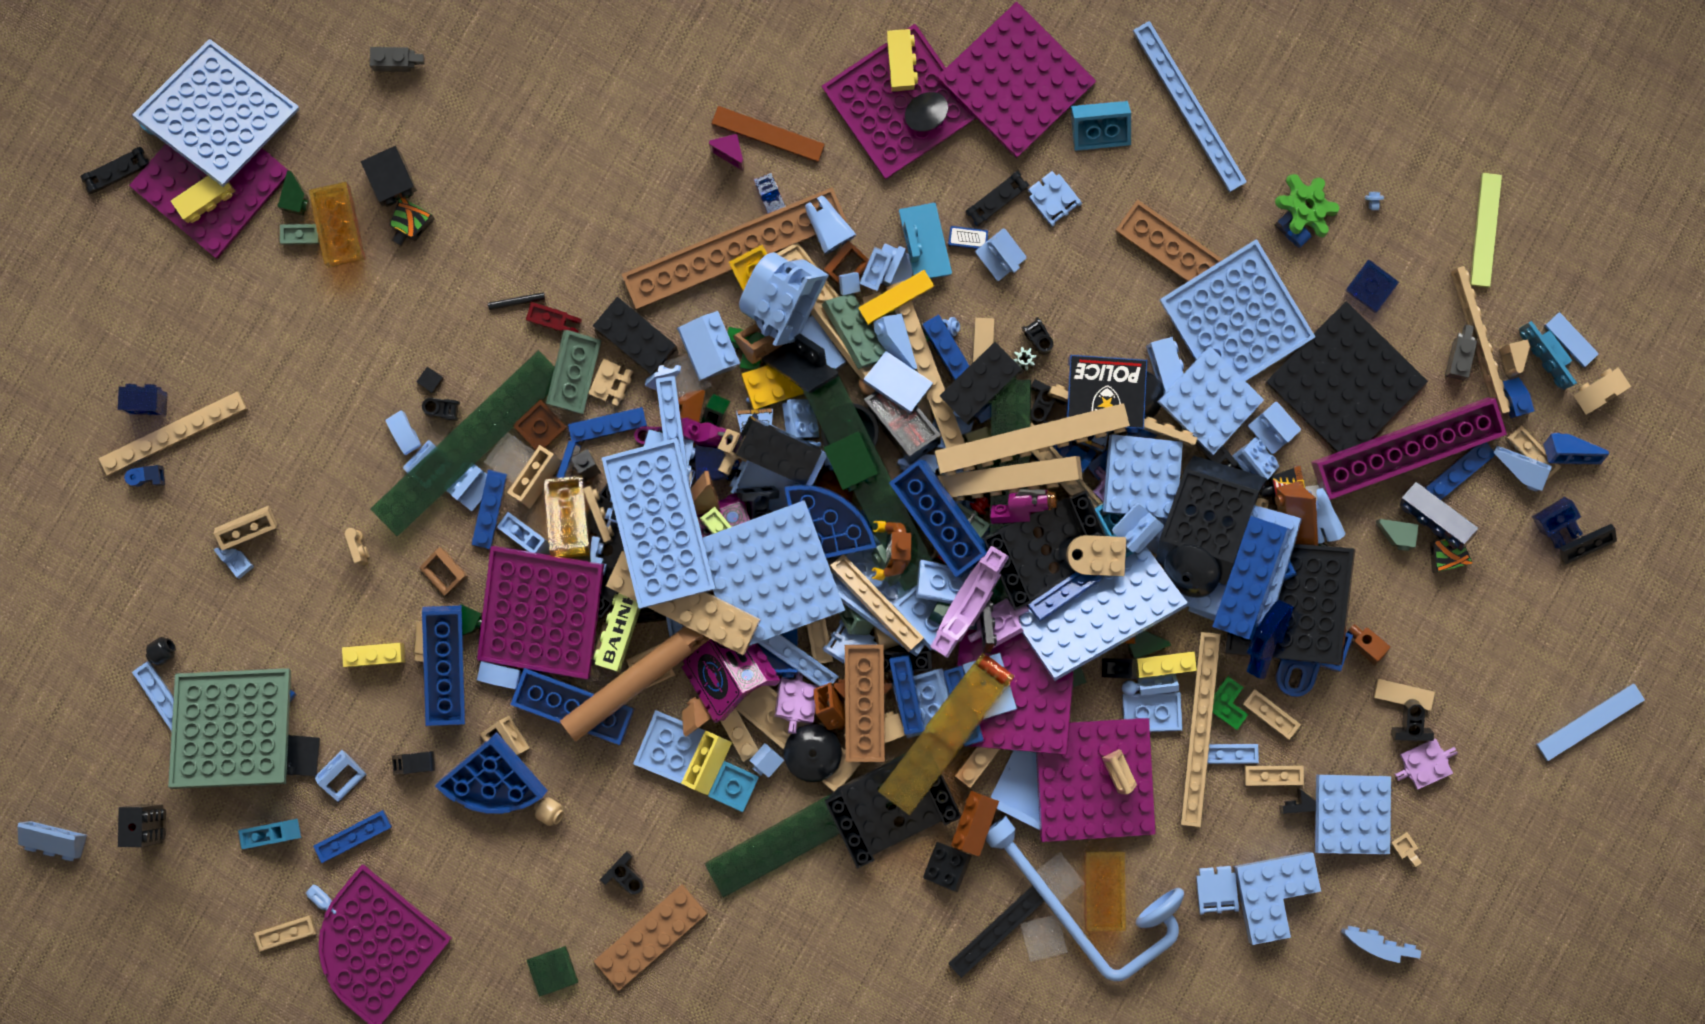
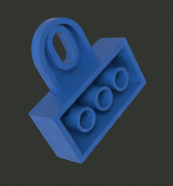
(1309, 672)

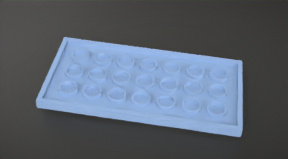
(658, 523)
(1103, 615)

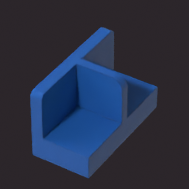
(1085, 457)

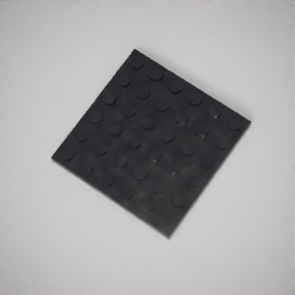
(1346, 380)
(1320, 606)

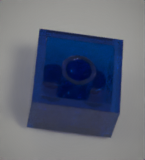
(142, 400)

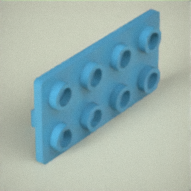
(925, 240)
(1551, 354)

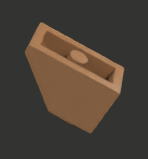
(704, 494)
(694, 716)

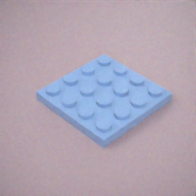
(1210, 400)
(1142, 473)
(1353, 814)

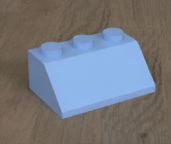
(708, 346)
(50, 840)

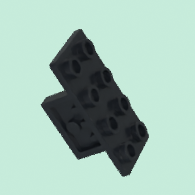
(802, 363)
(302, 755)

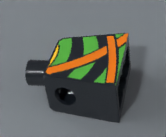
(409, 221)
(1446, 557)

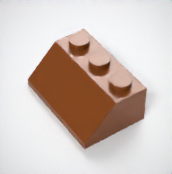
(1299, 502)
(975, 823)

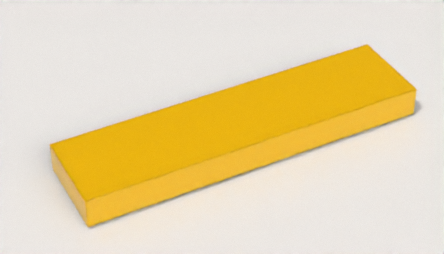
(896, 297)

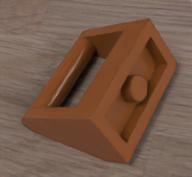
(841, 256)

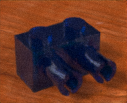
(1557, 516)

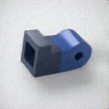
(1297, 239)
(139, 476)

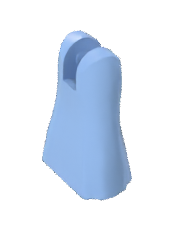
(829, 225)
(1328, 523)

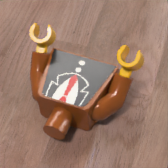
(897, 549)

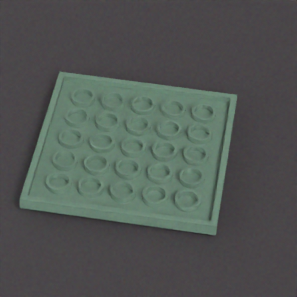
(230, 728)

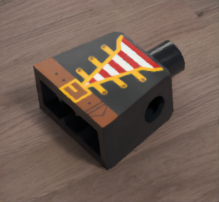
(1281, 479)

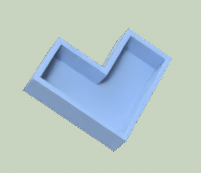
(1263, 888)

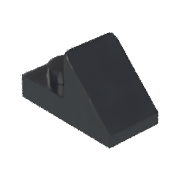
(1119, 668)
(1305, 804)

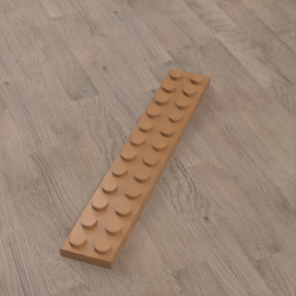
(711, 256)

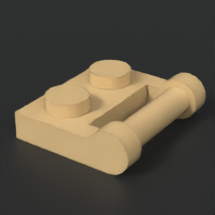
(354, 541)

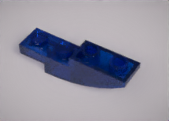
(1268, 634)

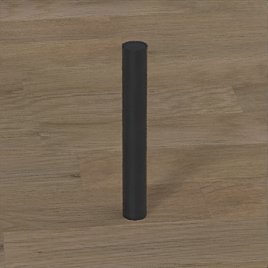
(516, 301)

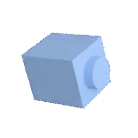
(766, 761)

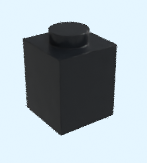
(586, 465)

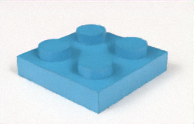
(733, 786)

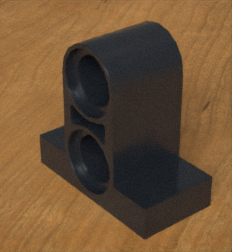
(1039, 403)
(761, 507)
(1411, 719)
(413, 763)
(630, 874)

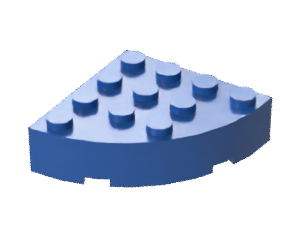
(836, 520)
(492, 780)

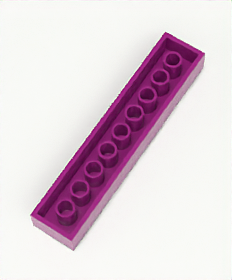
(1409, 448)

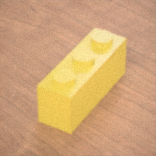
(901, 60)
(201, 198)
(373, 655)
(1166, 664)
(706, 762)

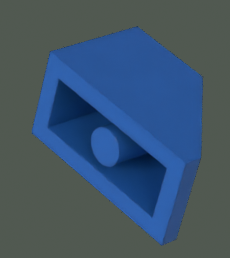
(1518, 397)

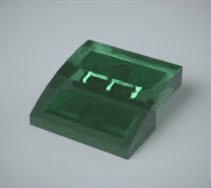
(552, 971)

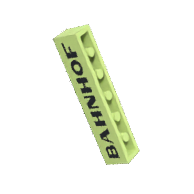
(618, 633)

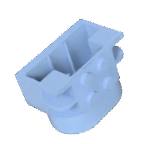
(781, 296)

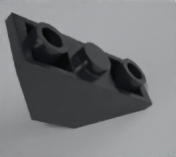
(921, 662)

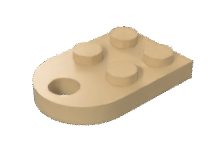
(1099, 555)

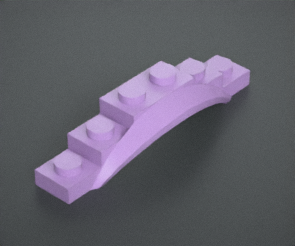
(969, 601)

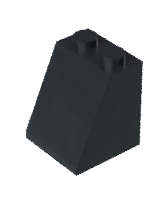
(389, 176)

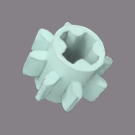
(1027, 354)

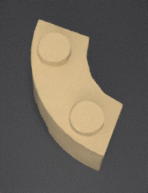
(1602, 390)

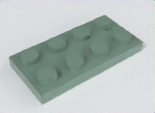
(853, 330)
(573, 371)

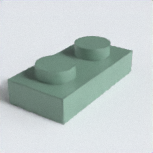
(298, 234)
(879, 559)

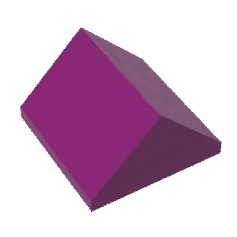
(728, 149)

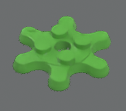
(1301, 213)

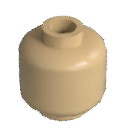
(548, 811)

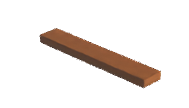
(768, 134)

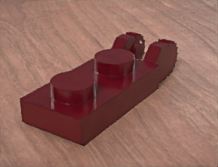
(550, 317)

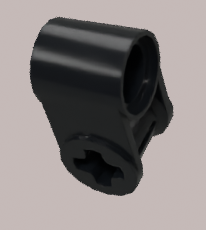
(1037, 335)
(442, 408)

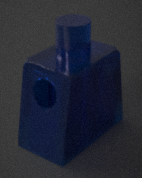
(710, 460)

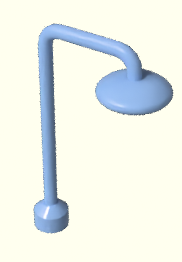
(1161, 910)

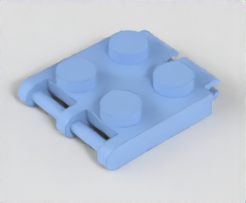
(1053, 197)
(843, 639)
(1217, 889)

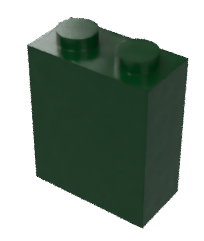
(852, 461)

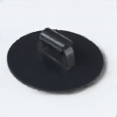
(926, 111)

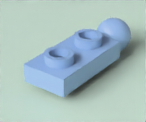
(1151, 685)

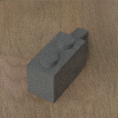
(394, 59)
(1461, 354)

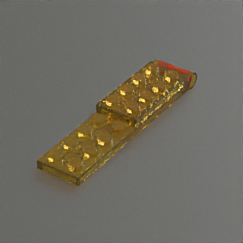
(946, 733)

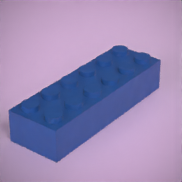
(939, 517)
(1251, 577)
(443, 665)
(557, 699)

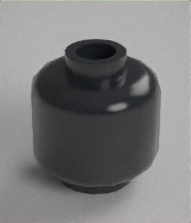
(160, 651)

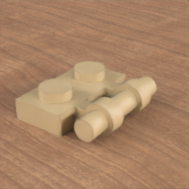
(605, 381)

